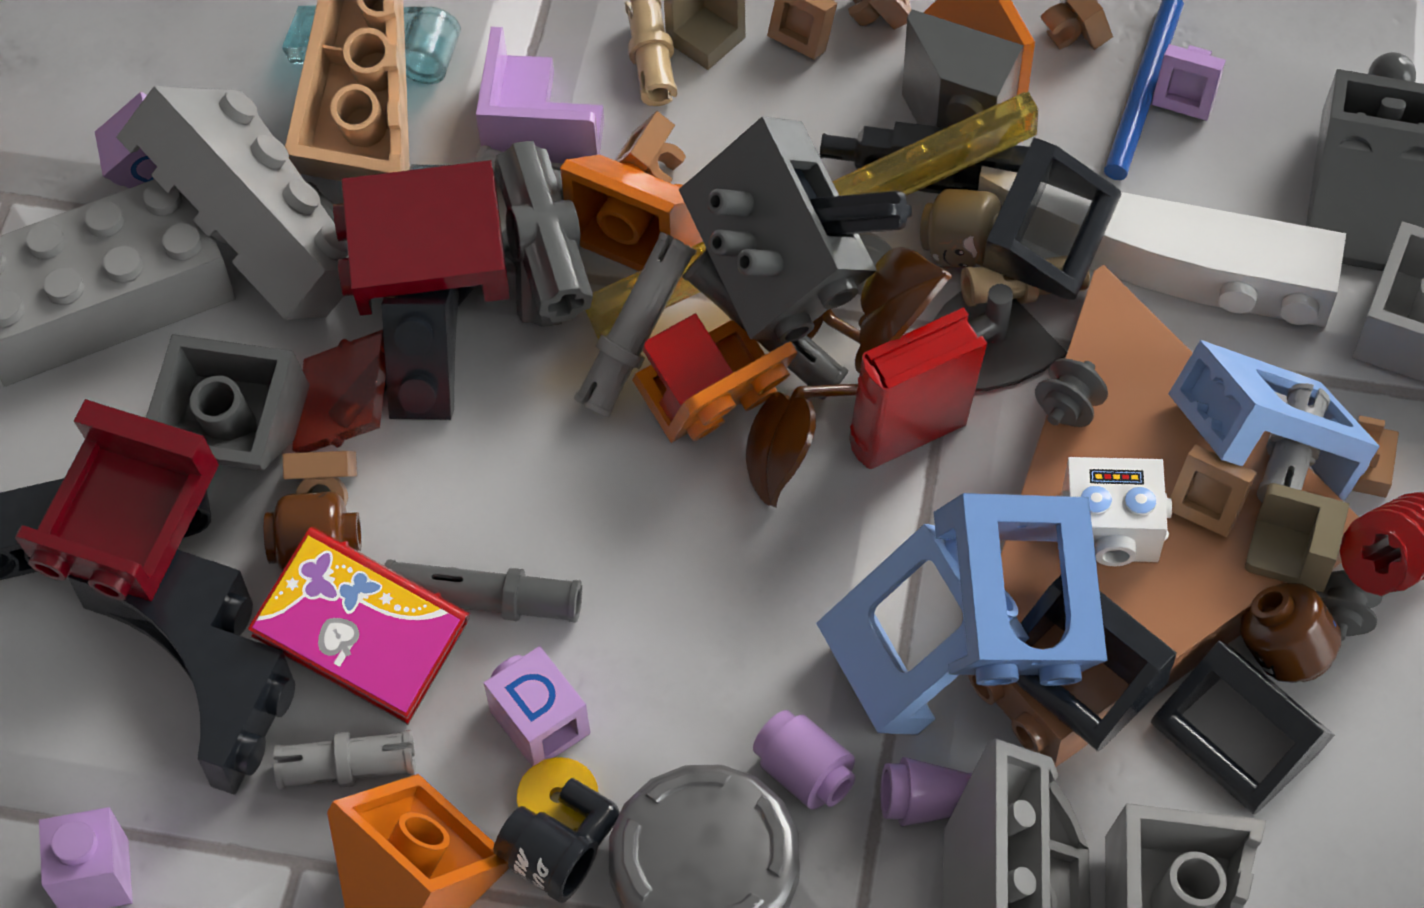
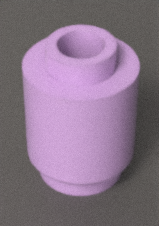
(805, 759)

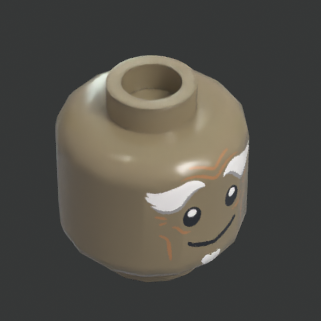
(959, 226)

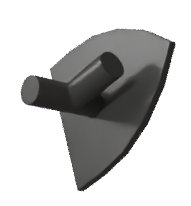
(1015, 340)

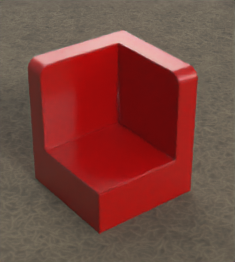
(685, 362)

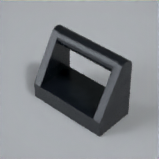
(1052, 166)
(1131, 654)
(1269, 699)

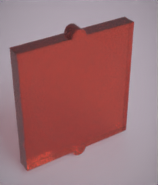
(342, 393)

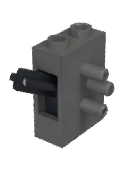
(783, 230)

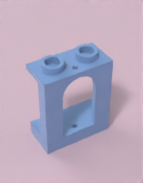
(992, 646)

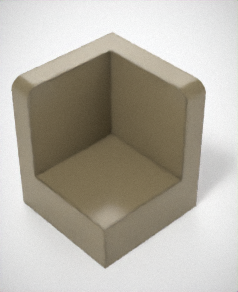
(705, 28)
(1296, 536)

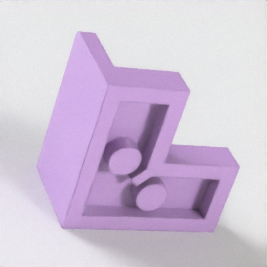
(518, 107)

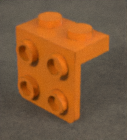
(748, 385)

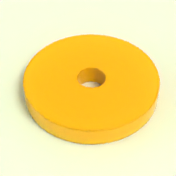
(548, 778)

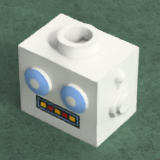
(1125, 506)

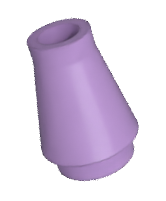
(920, 791)

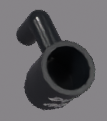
(550, 851)

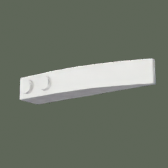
(1198, 252)

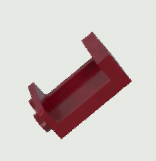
(421, 233)
(121, 503)

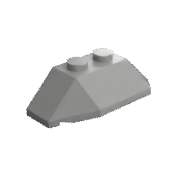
(1014, 837)

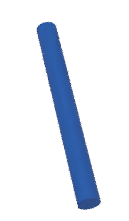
(1143, 90)

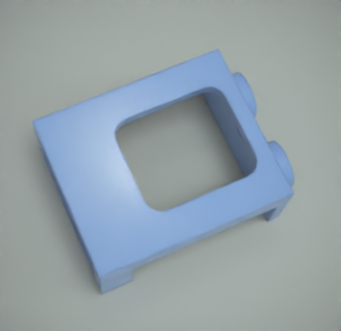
(1235, 401)
(886, 689)

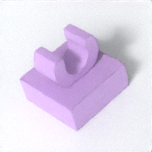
(1188, 81)

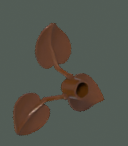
(786, 424)

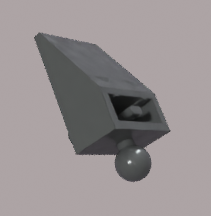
(1370, 159)

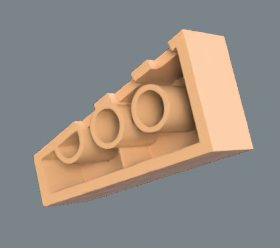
(352, 92)

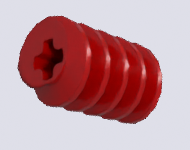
(1386, 546)

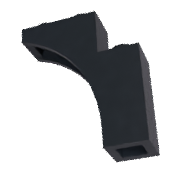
(420, 351)
(236, 680)

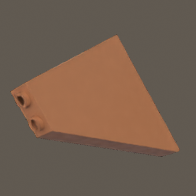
(1201, 576)

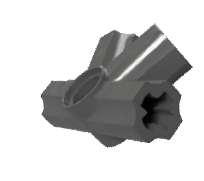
(541, 238)

